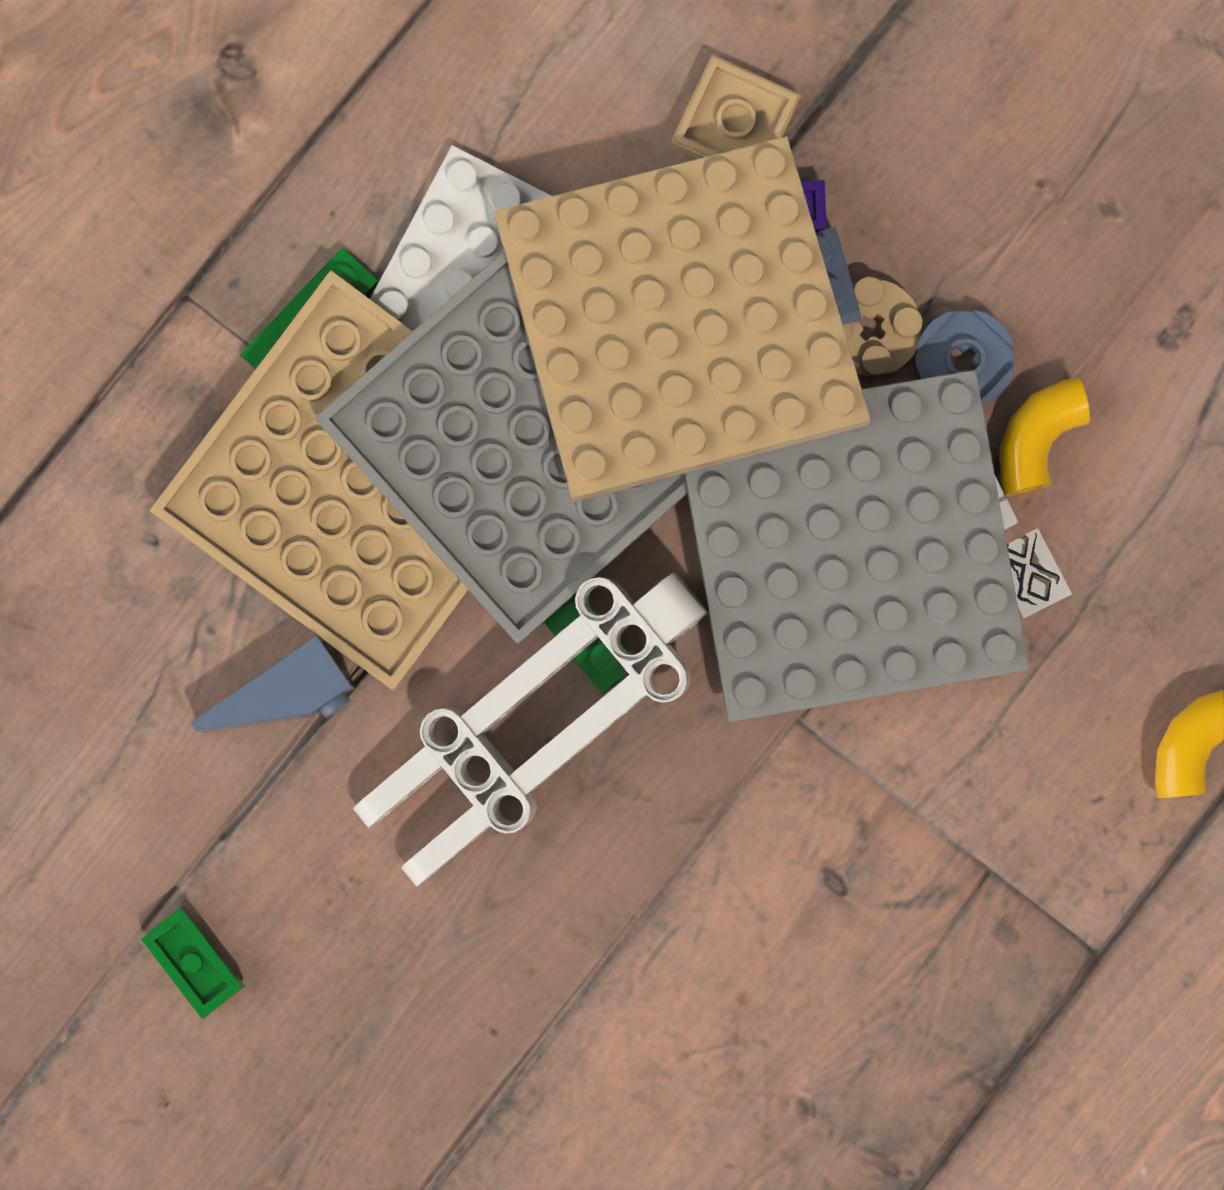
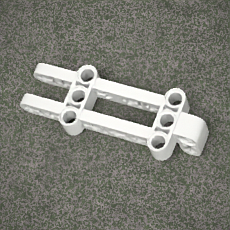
(661, 613)

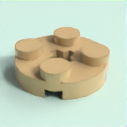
(899, 323)

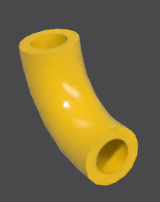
(1034, 430)
(1187, 747)

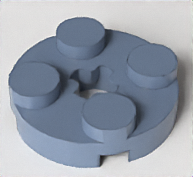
(964, 331)

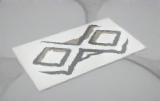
(1035, 574)

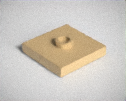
(733, 111)

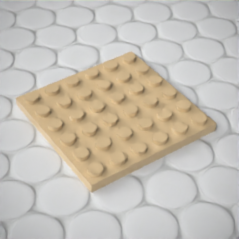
(681, 319)
(293, 509)

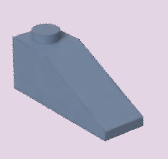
(292, 689)

